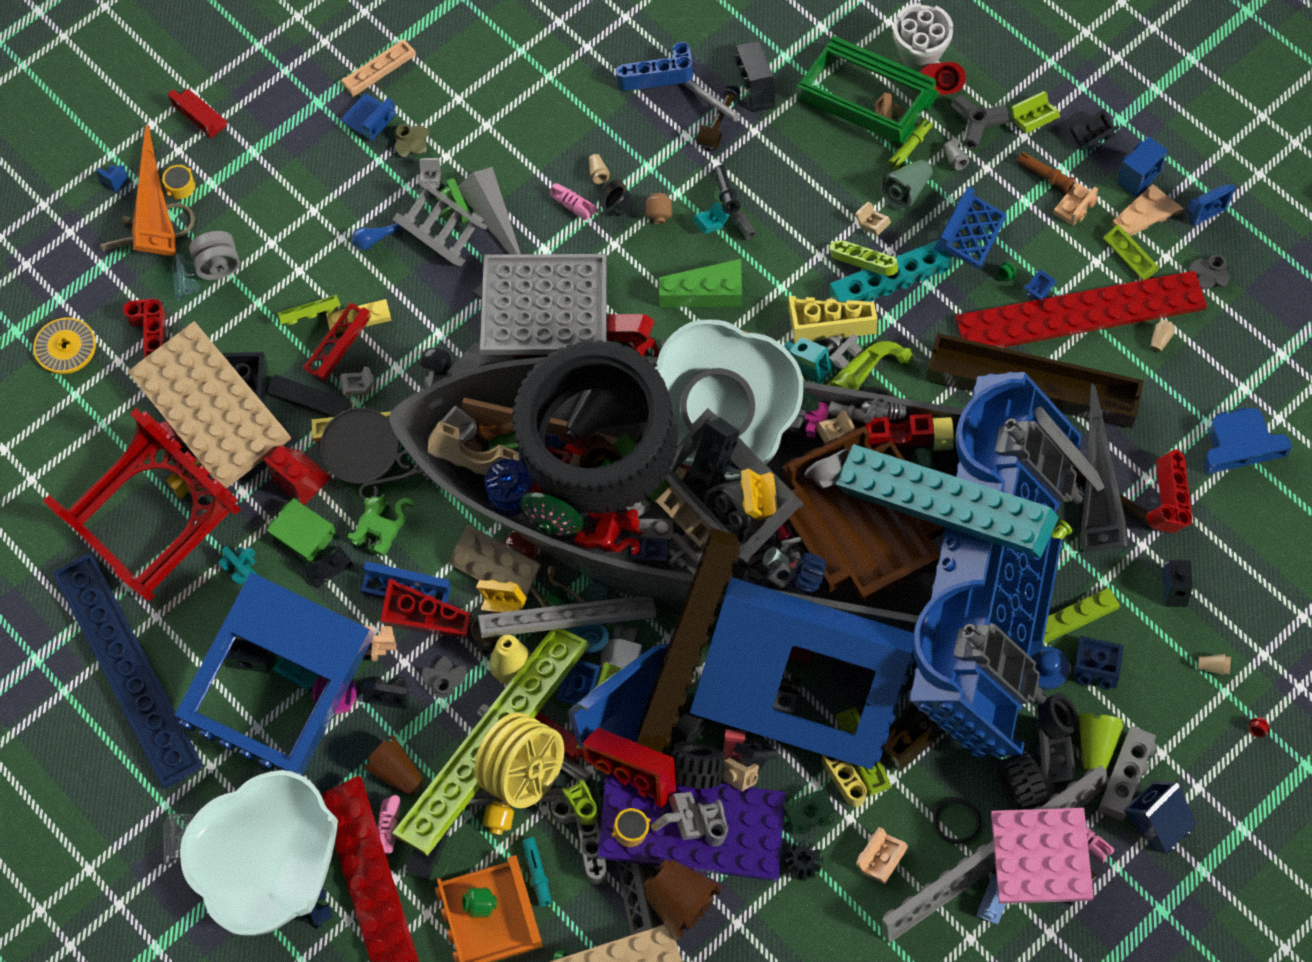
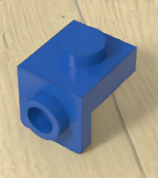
(1040, 285)

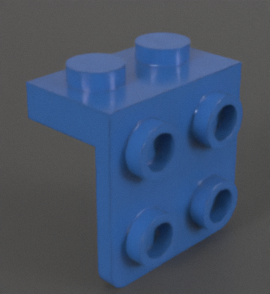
(369, 116)

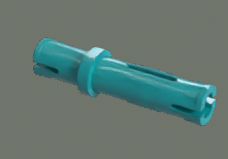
(539, 881)

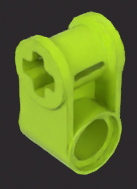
(580, 799)

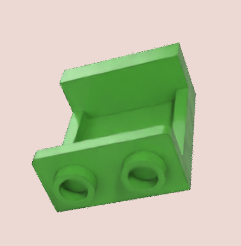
(301, 530)

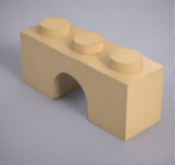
(685, 516)

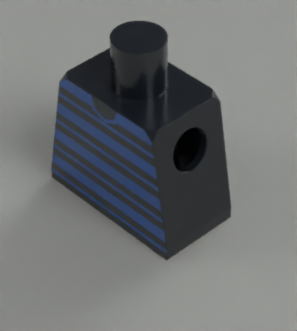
(1177, 577)

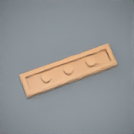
(378, 67)

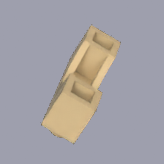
(447, 445)

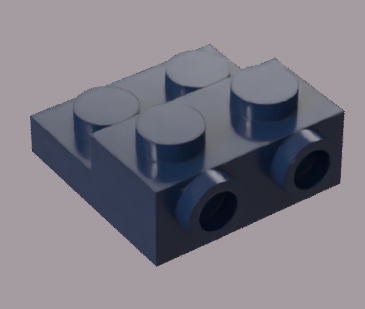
(1097, 662)

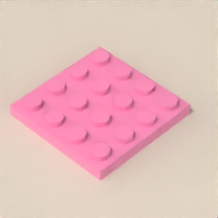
(1041, 855)

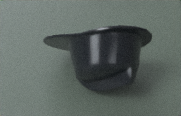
(616, 198)

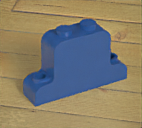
(1242, 440)

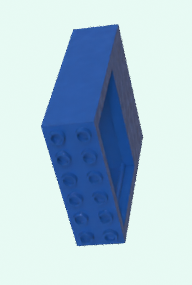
(296, 632)

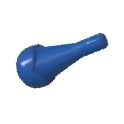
(365, 238)

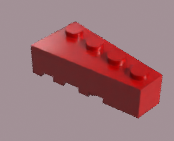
(420, 612)
(632, 764)

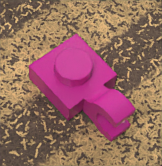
(815, 417)

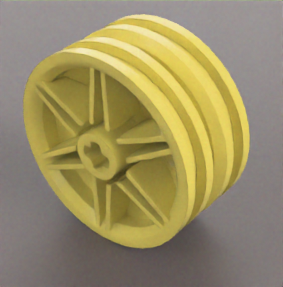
(519, 760)

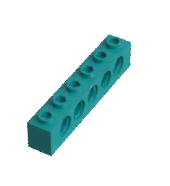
(903, 279)

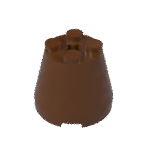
(680, 896)

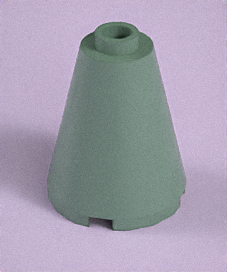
(905, 184)

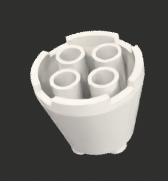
(922, 35)

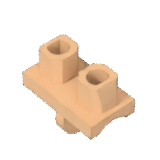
(381, 643)

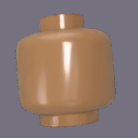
(658, 208)

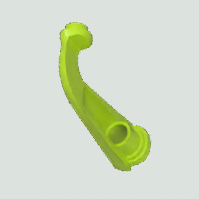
(860, 367)

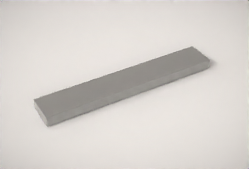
(1068, 448)

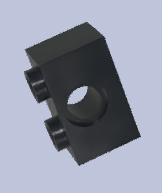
(248, 657)

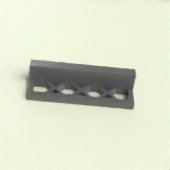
(641, 874)

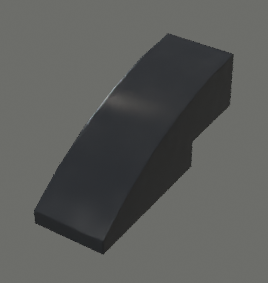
(420, 865)

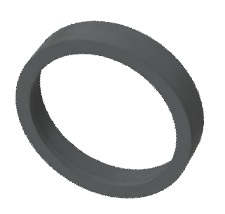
(718, 371)

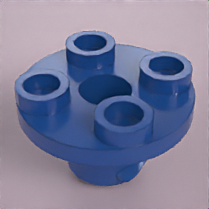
(1052, 667)

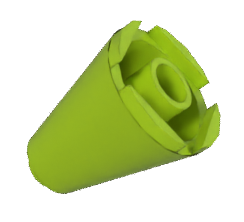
(1098, 739)

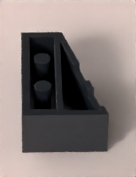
(756, 75)

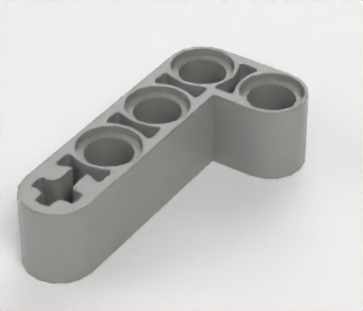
(587, 840)

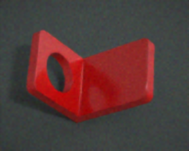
(642, 346)

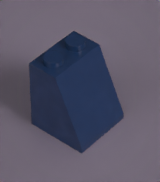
(1161, 815)

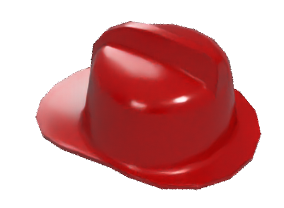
(949, 76)

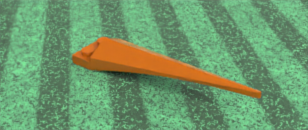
(151, 222)

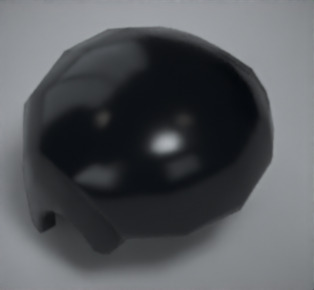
(435, 359)

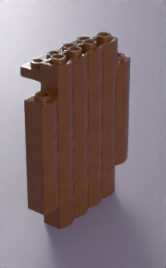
(857, 538)

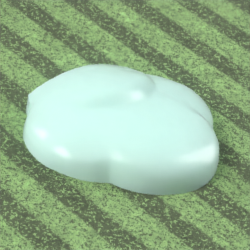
(756, 358)
(260, 852)

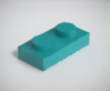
(296, 674)

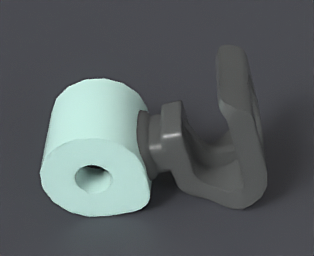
(777, 563)

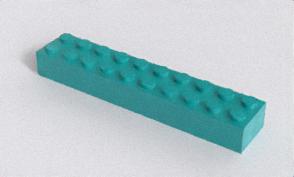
(947, 501)

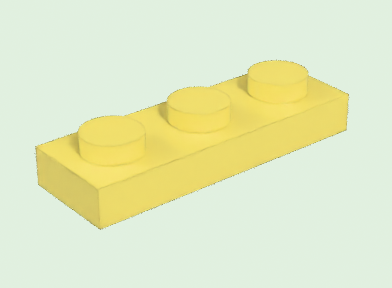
(379, 314)

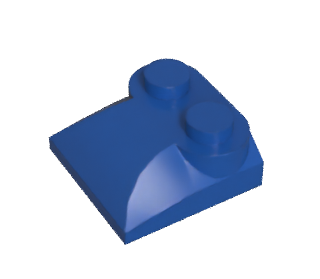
(1210, 204)
(579, 682)

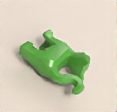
(378, 527)

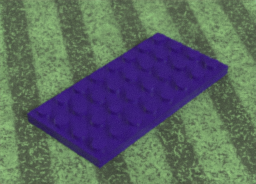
(748, 850)

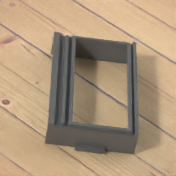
(744, 459)

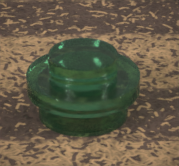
(810, 402)

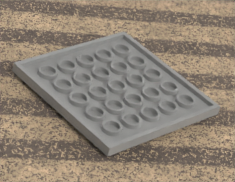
(542, 302)

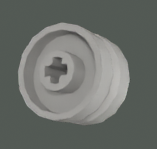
(214, 255)

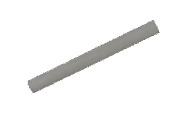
(712, 100)

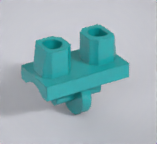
(232, 557)

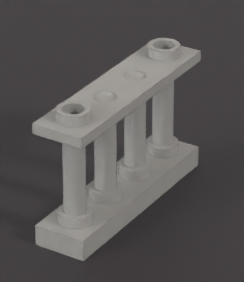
(438, 242)

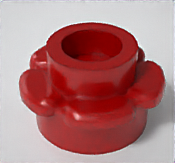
(1258, 727)

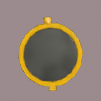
(178, 182)
(630, 827)

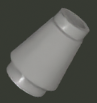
(957, 158)

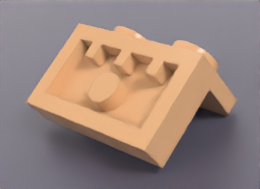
(1075, 203)

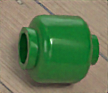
(479, 902)

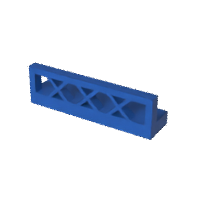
(404, 577)

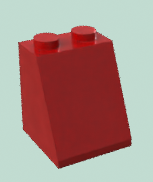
(296, 473)

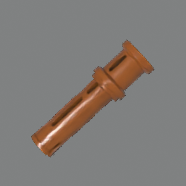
(1053, 176)

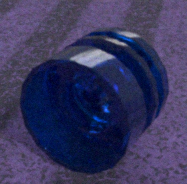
(506, 497)

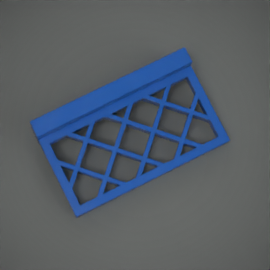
(954, 225)

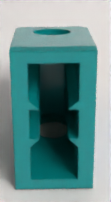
(811, 358)

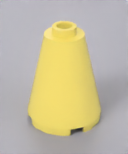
(508, 658)

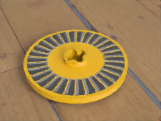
(79, 347)

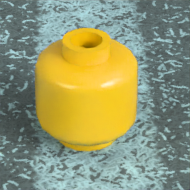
(498, 817)

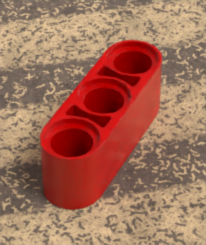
(628, 327)

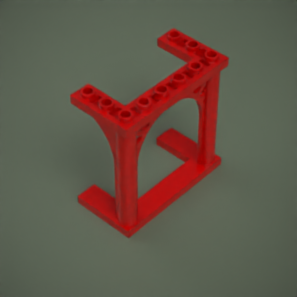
(146, 442)

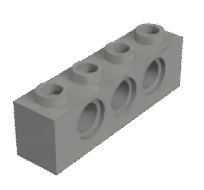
(1138, 741)

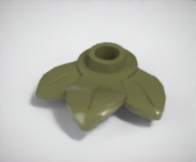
(412, 142)

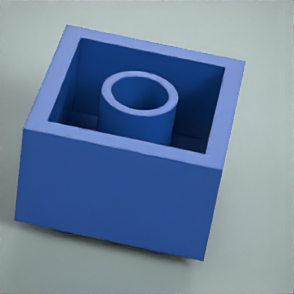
(1142, 166)

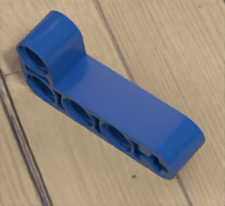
(657, 72)

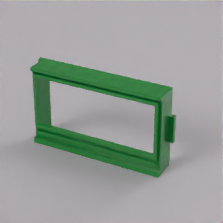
(856, 114)

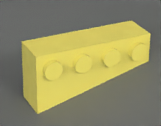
(820, 319)

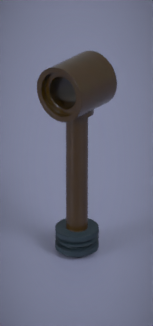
(711, 136)

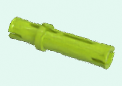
(915, 138)

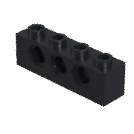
(712, 456)

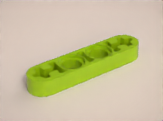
(882, 263)

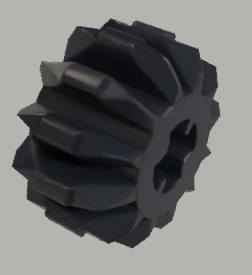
(795, 863)

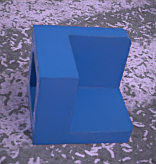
(113, 177)

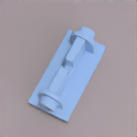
(990, 907)

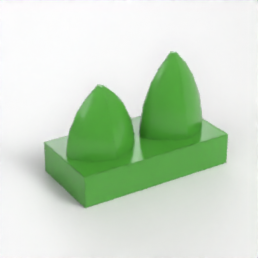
(454, 194)

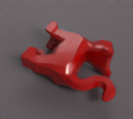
(608, 529)

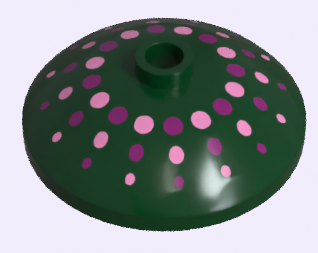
(551, 514)

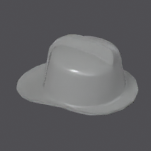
(827, 470)

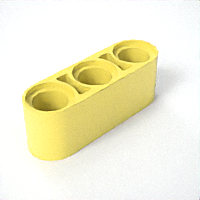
(848, 785)

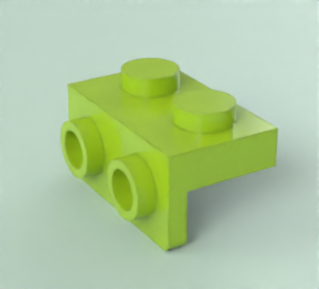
(1034, 112)

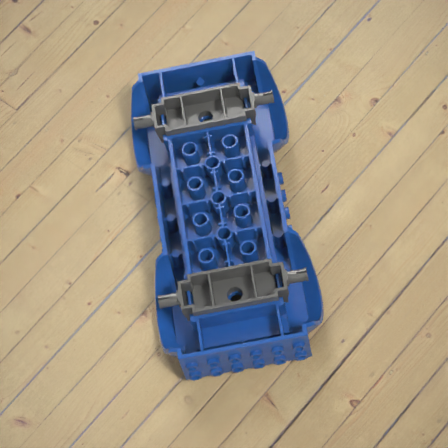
(987, 598)

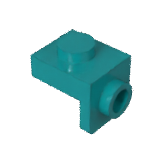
(712, 219)

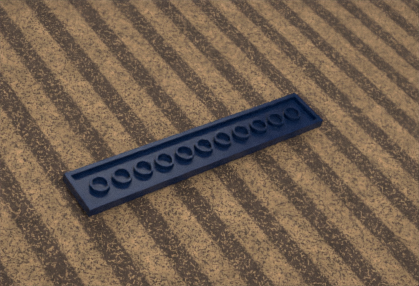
(128, 671)

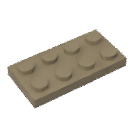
(493, 560)

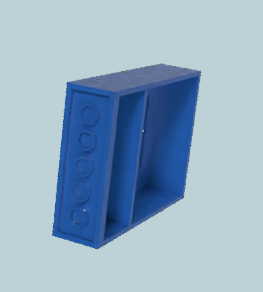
(752, 653)

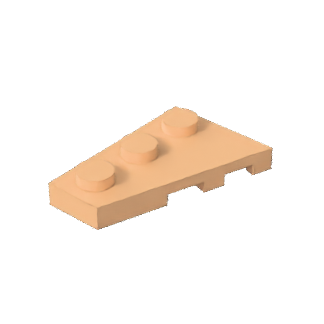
(1146, 210)

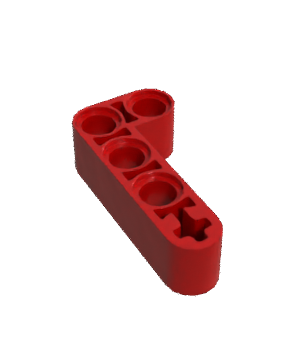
(149, 320)
(1174, 494)

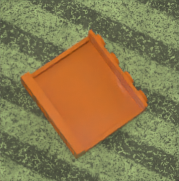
(506, 931)

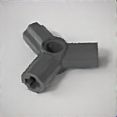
(974, 128)

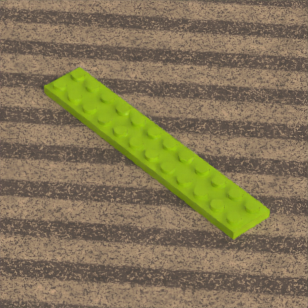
(456, 781)

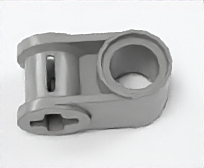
(713, 819)

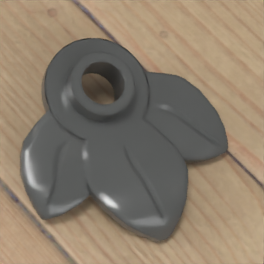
(1209, 274)
(444, 674)

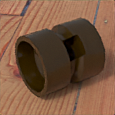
(484, 645)

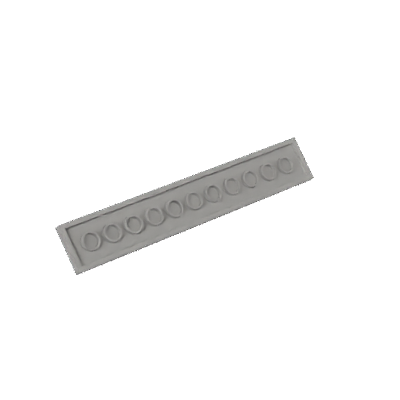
(981, 863)

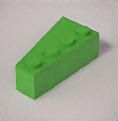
(703, 287)

